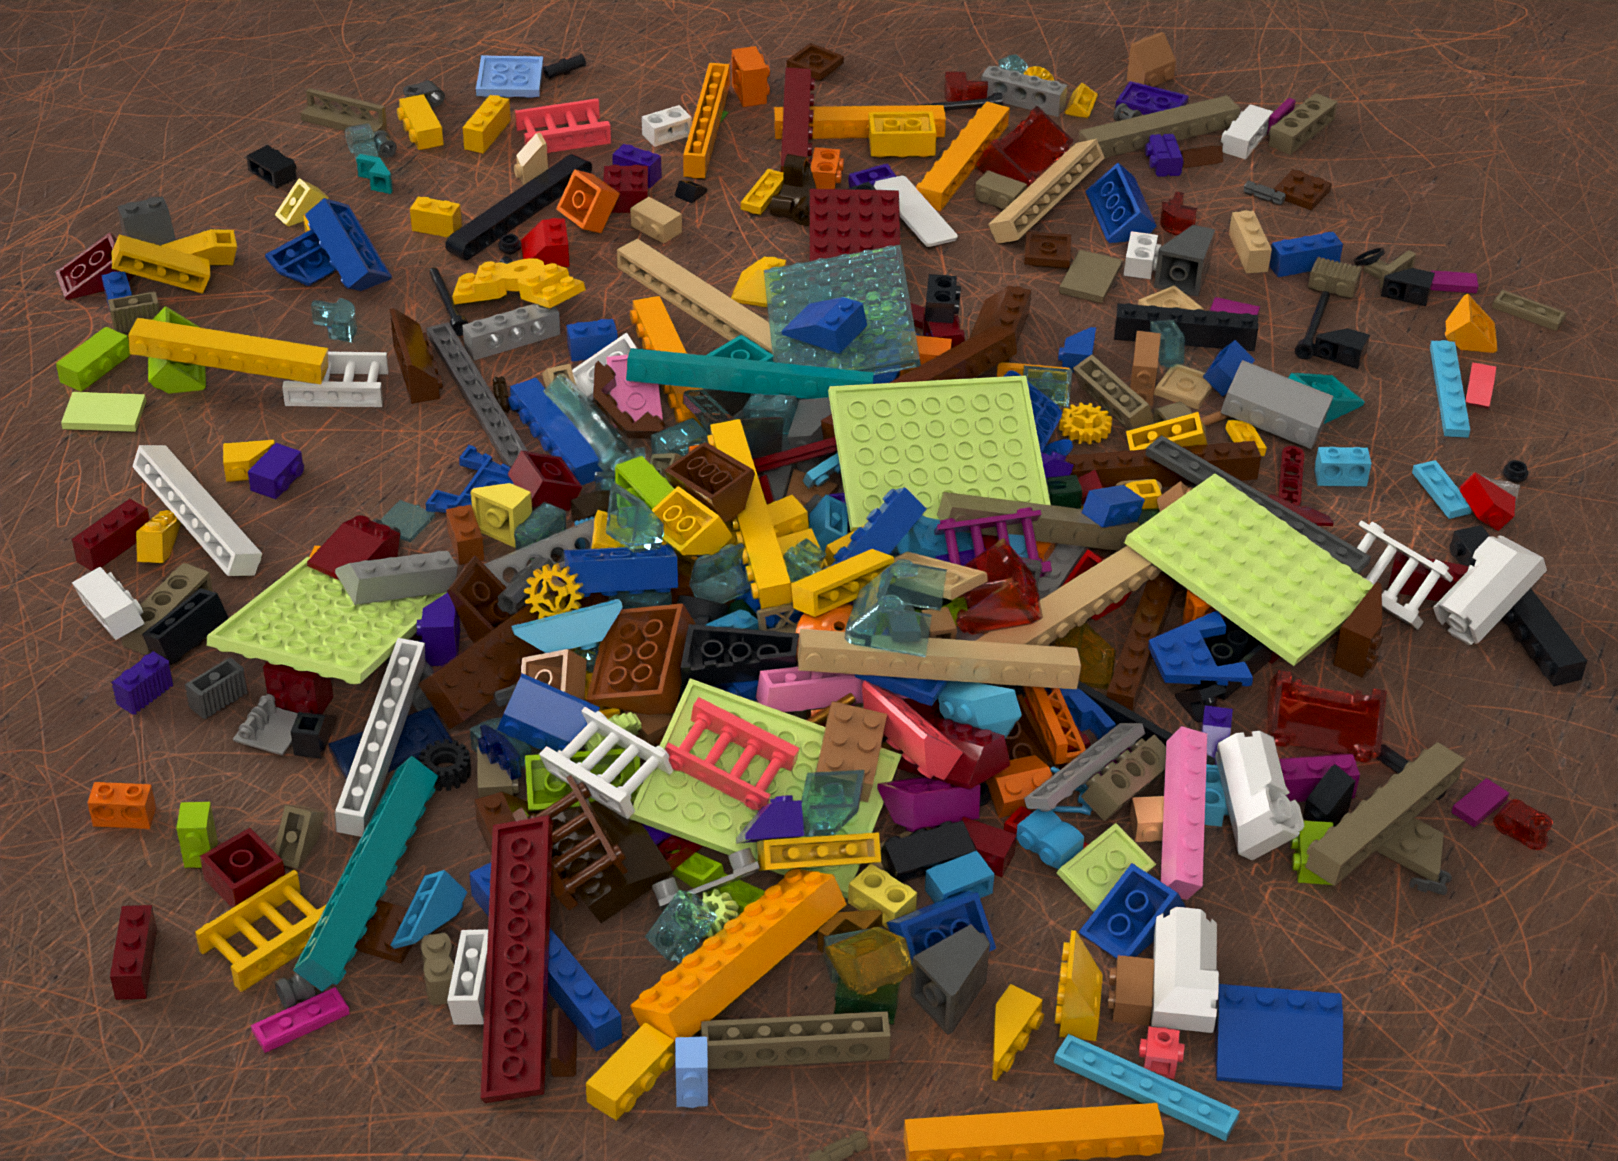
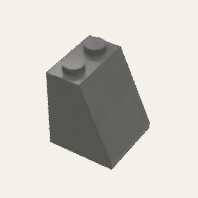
(147, 221)
(1185, 260)
(807, 428)
(950, 976)

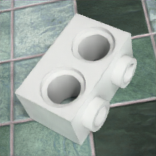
(666, 125)
(1141, 255)

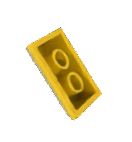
(902, 134)
(691, 525)

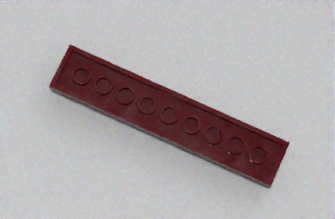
(517, 961)

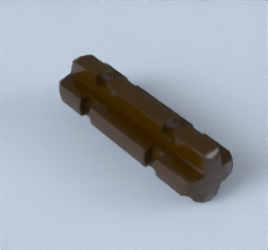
(501, 393)

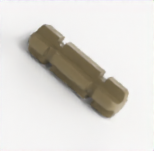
(841, 1149)

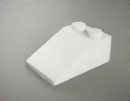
(584, 372)

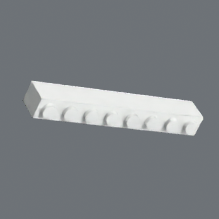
(197, 510)
(380, 737)

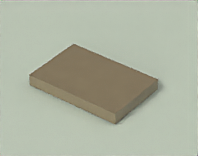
(1090, 276)

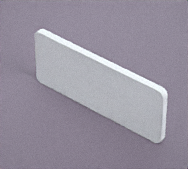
(918, 212)

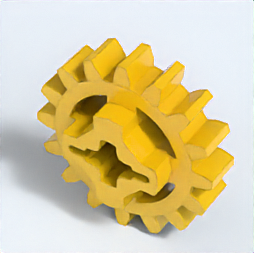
(1085, 423)
(551, 582)

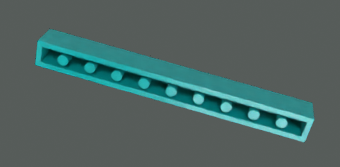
(738, 374)
(365, 875)

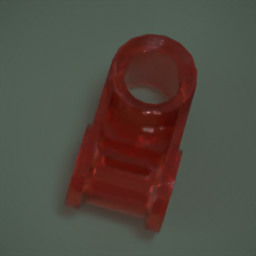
(1522, 823)

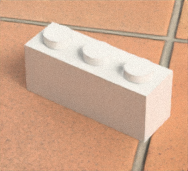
(1246, 131)
(468, 979)

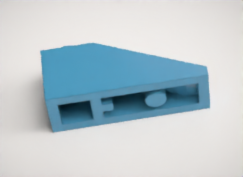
(434, 904)

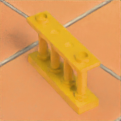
(272, 953)

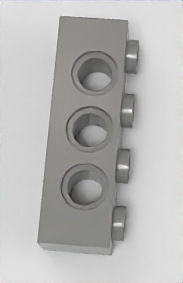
(1026, 90)
(510, 330)

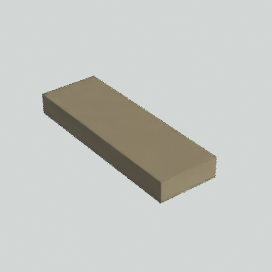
(1529, 310)

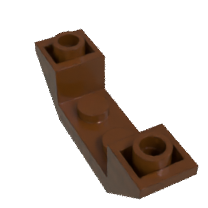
(603, 383)

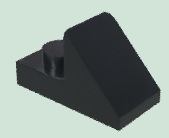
(1196, 698)

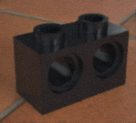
(942, 298)

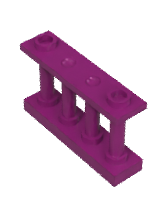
(1024, 516)

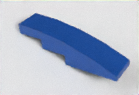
(1086, 712)

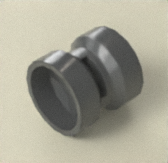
(293, 989)

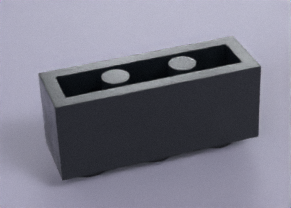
(186, 625)
(913, 855)

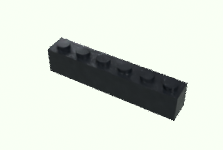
(1198, 326)

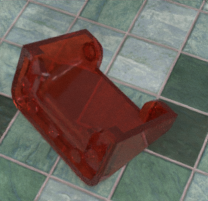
(1026, 149)
(1007, 598)
(1325, 718)

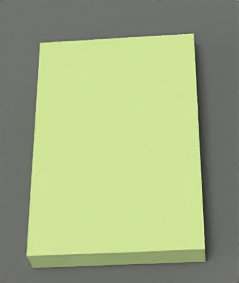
(103, 411)
(1101, 865)

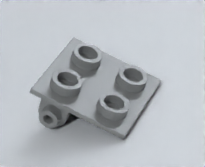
(267, 727)

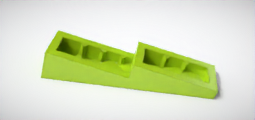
(702, 870)

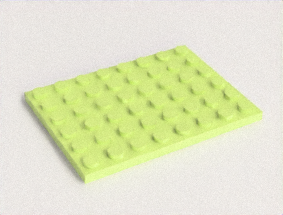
(937, 440)
(1251, 567)
(317, 628)
(714, 819)

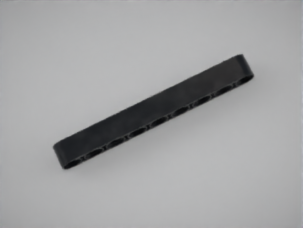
(515, 208)

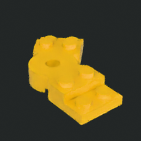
(536, 282)

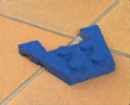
(488, 474)
(1186, 658)

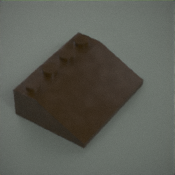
(610, 888)

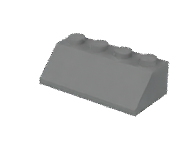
(1277, 404)
(398, 577)

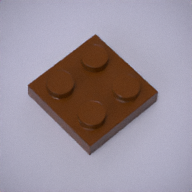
(817, 59)
(1303, 189)
(1048, 249)
(381, 932)

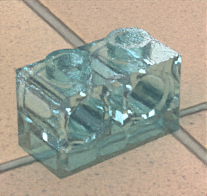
(678, 925)

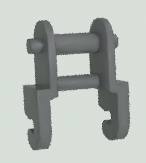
(1424, 885)

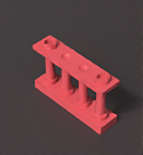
(569, 137)
(736, 730)

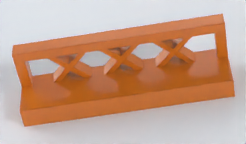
(1050, 723)

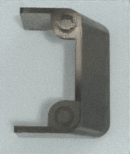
(718, 406)

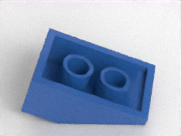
(828, 323)
(1129, 912)

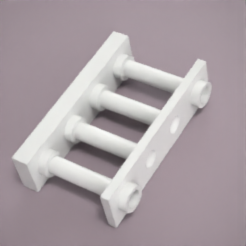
(346, 392)
(1410, 611)
(602, 791)

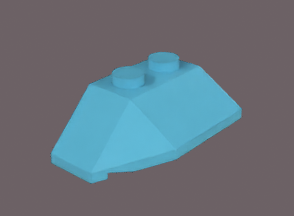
(570, 629)
(980, 706)

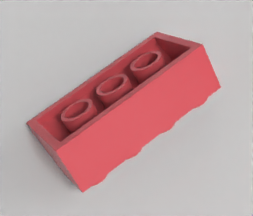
(912, 733)

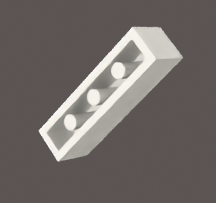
(109, 602)

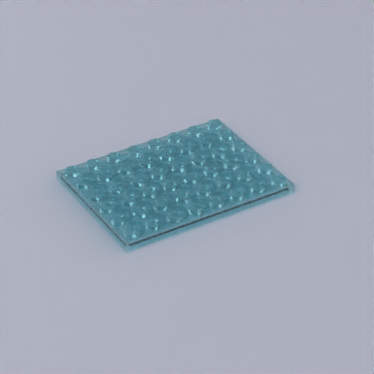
(868, 277)

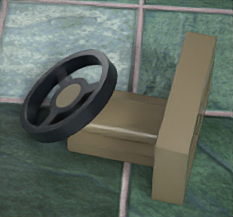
(1379, 268)

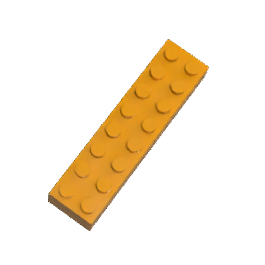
(739, 953)

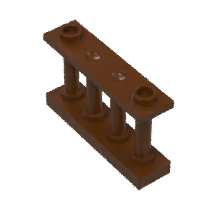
(564, 886)

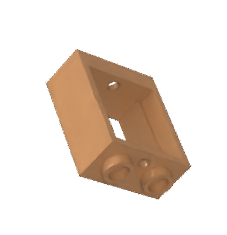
(1145, 365)

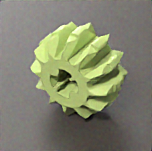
(723, 907)

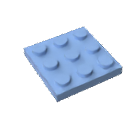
(510, 76)

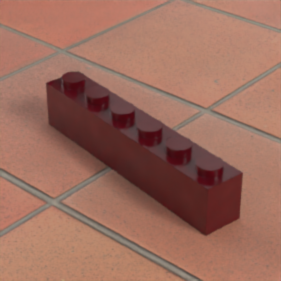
(797, 113)

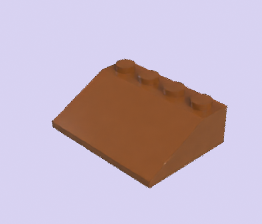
(641, 660)

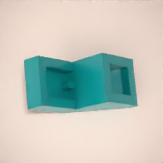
(376, 171)

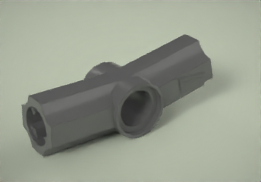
(513, 596)

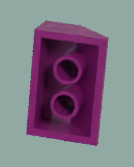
(1305, 772)
(928, 802)

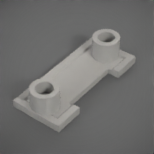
(741, 862)

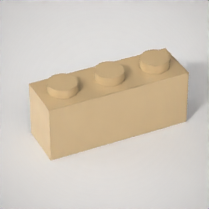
(1250, 241)

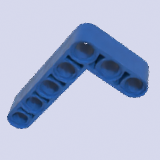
(1045, 412)

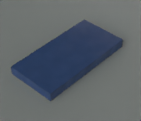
(417, 732)

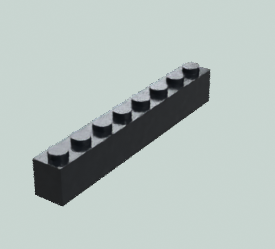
(1529, 621)

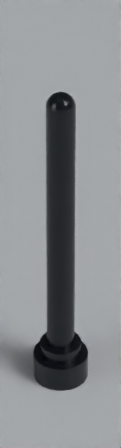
(996, 98)
(457, 321)
(1305, 347)

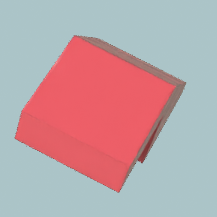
(1480, 385)

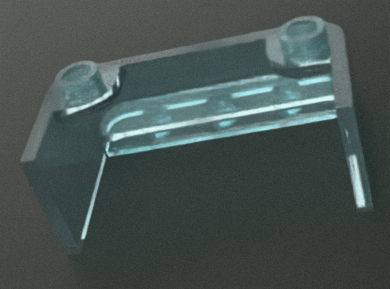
(880, 612)

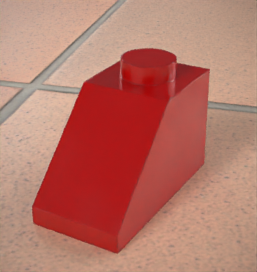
(1488, 501)

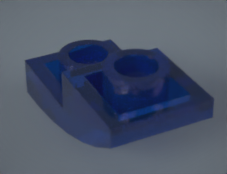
(499, 750)

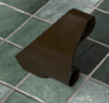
(795, 193)

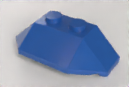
(301, 259)

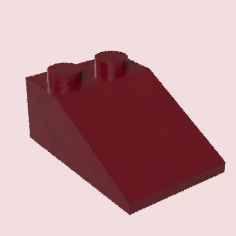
(84, 272)
(355, 542)

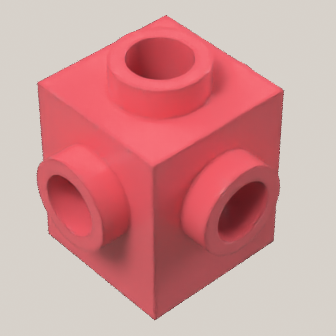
(1161, 1051)

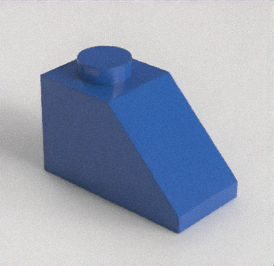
(1077, 348)

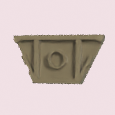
(1416, 848)

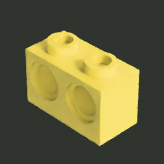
(880, 891)

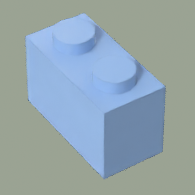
(691, 1072)

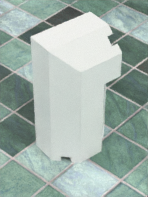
(1489, 588)
(1256, 794)
(1185, 971)

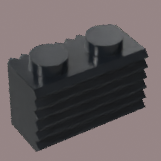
(271, 166)

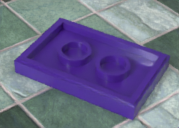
(1149, 98)

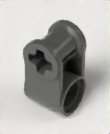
(432, 92)

